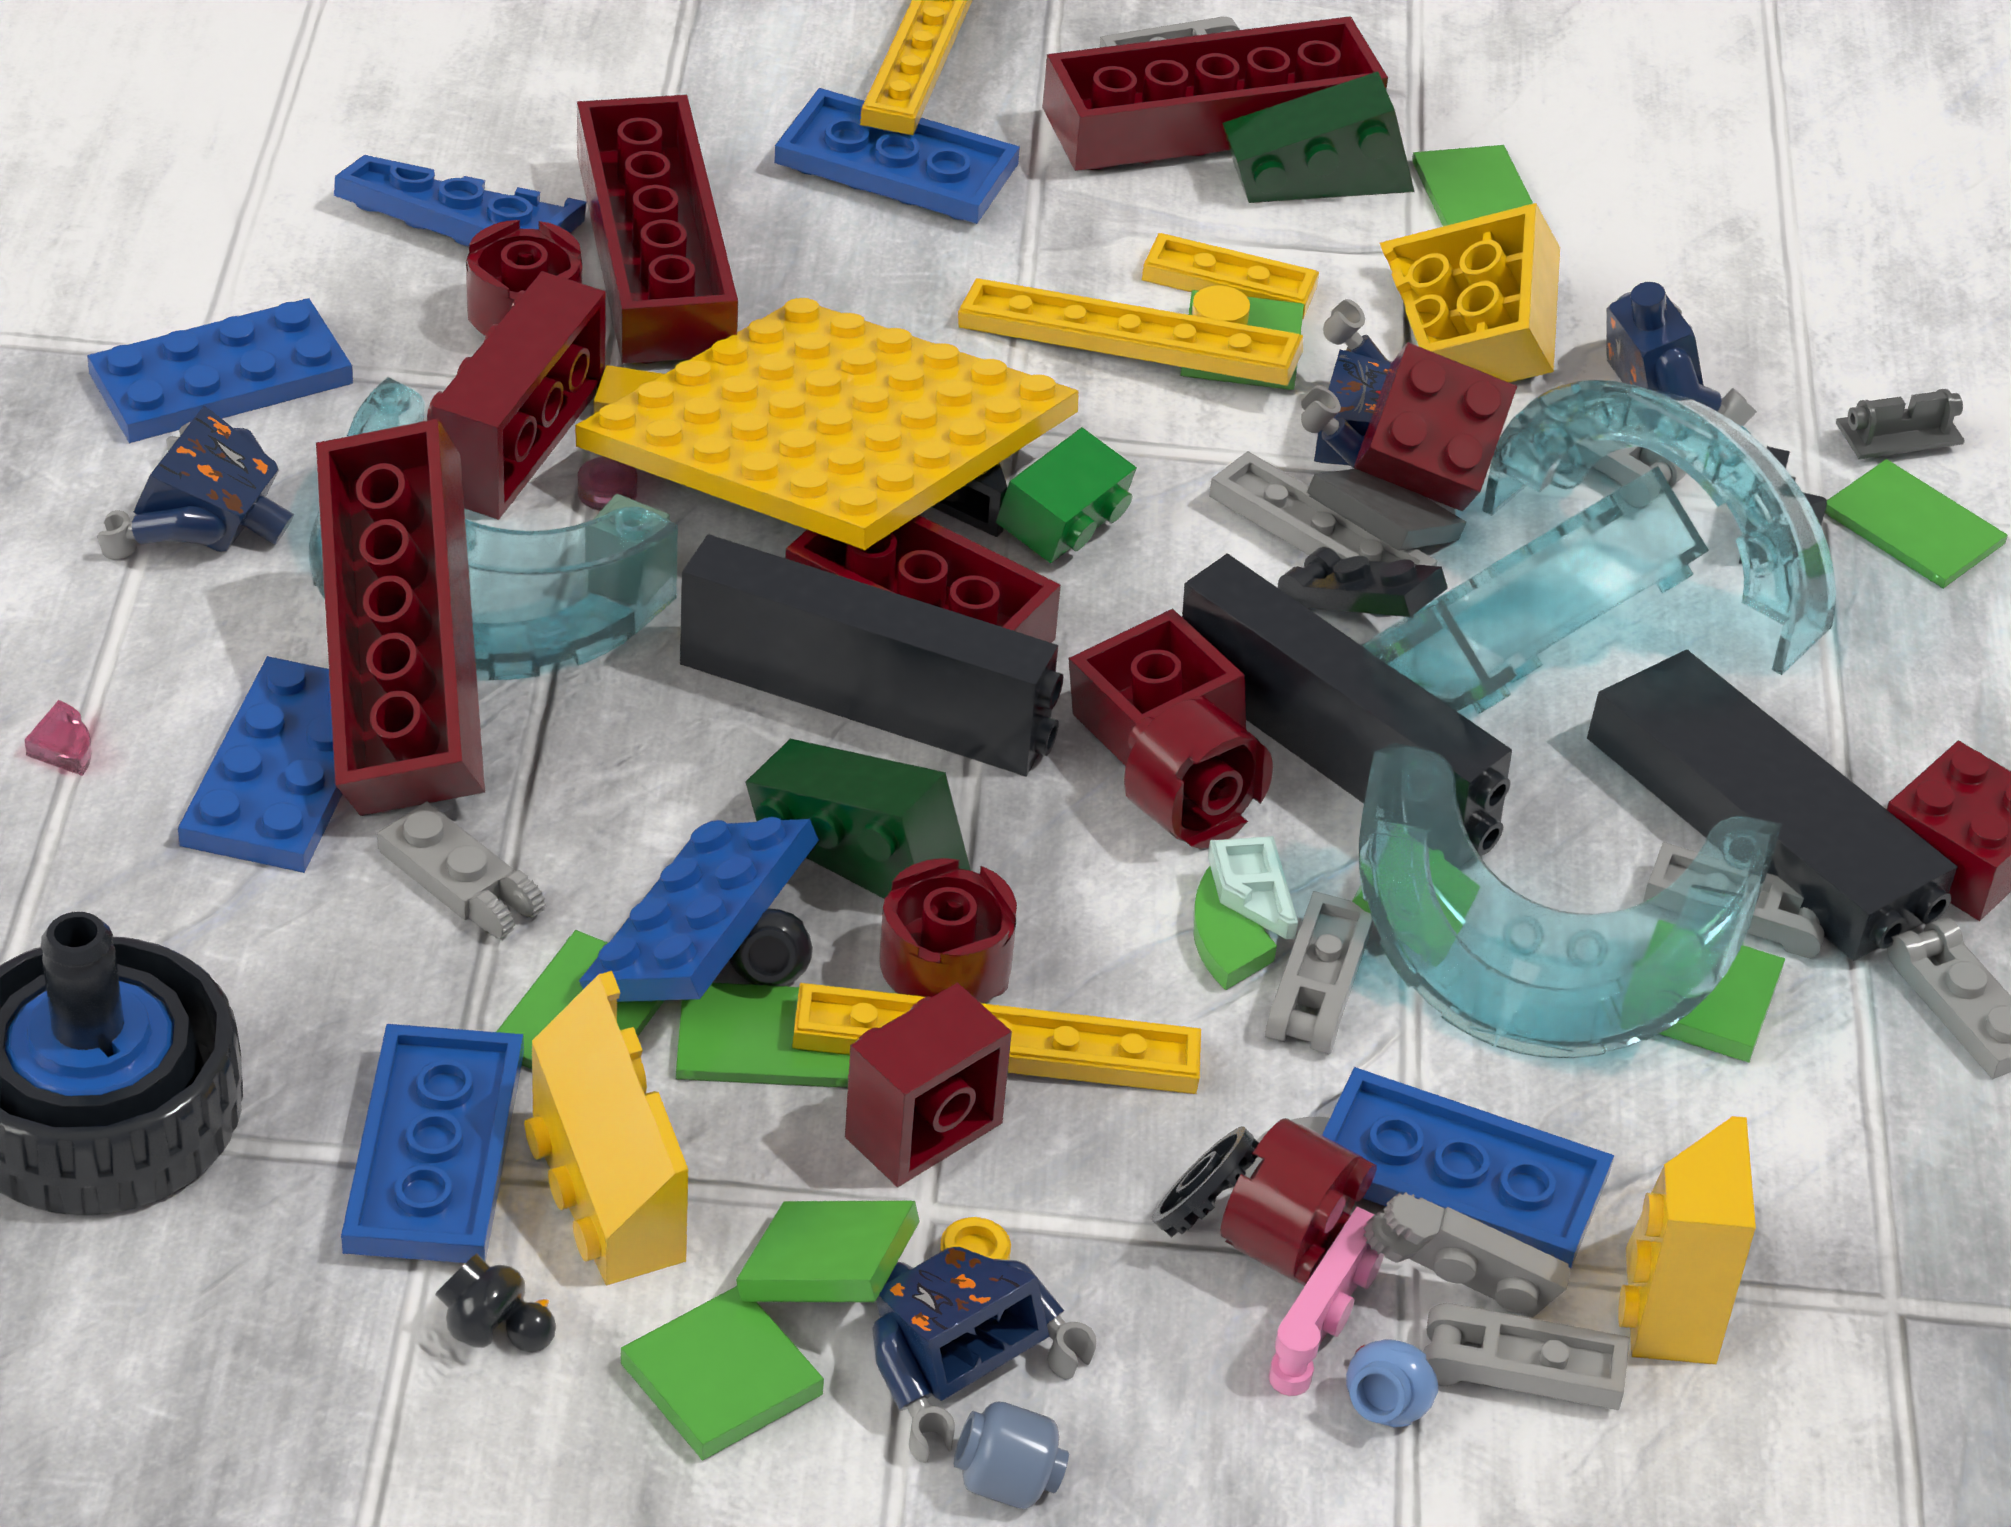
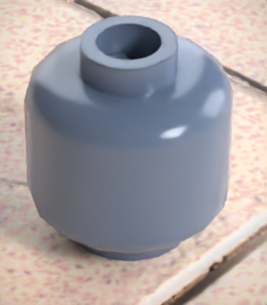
(1010, 1455)

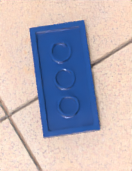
(932, 169)
(221, 366)
(272, 774)
(702, 908)
(433, 1144)
(1472, 1162)

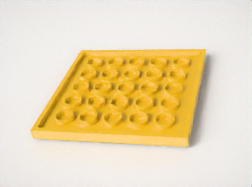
(828, 421)

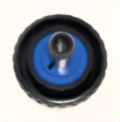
(111, 1071)

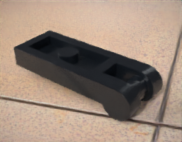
(1362, 584)

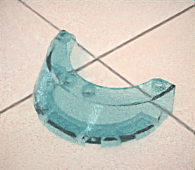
(1781, 540)
(544, 590)
(1503, 617)
(1528, 971)

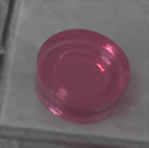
(603, 478)

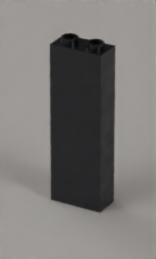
(869, 655)
(1335, 698)
(1724, 757)

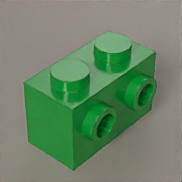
(1067, 495)

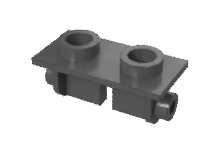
(1888, 428)

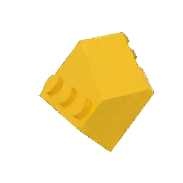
(1483, 291)
(607, 1139)
(1690, 1250)

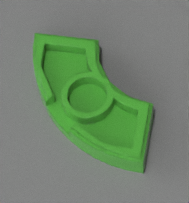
(1226, 940)

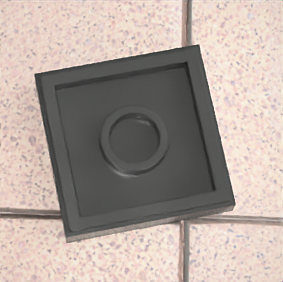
(1386, 509)

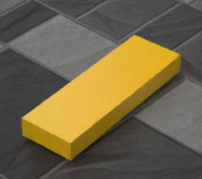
(1197, 265)

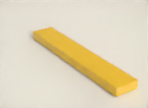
(913, 65)
(1131, 331)
(1041, 1040)

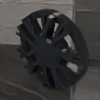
(1202, 1183)

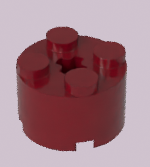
(508, 260)
(1196, 771)
(948, 929)
(1295, 1199)

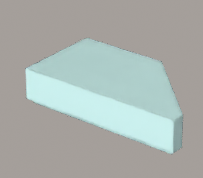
(1253, 882)

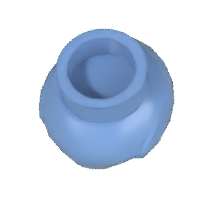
(1391, 1383)

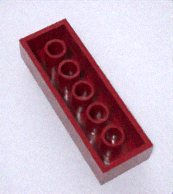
(1177, 92)
(655, 227)
(399, 618)

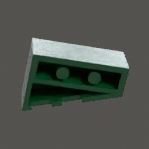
(1322, 145)
(864, 809)

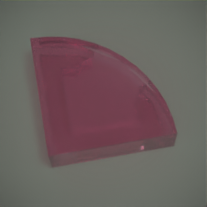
(61, 740)

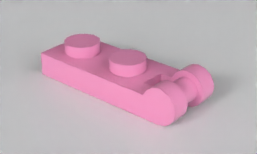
(1323, 1305)

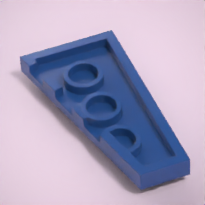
(449, 206)

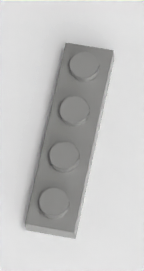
(1287, 511)

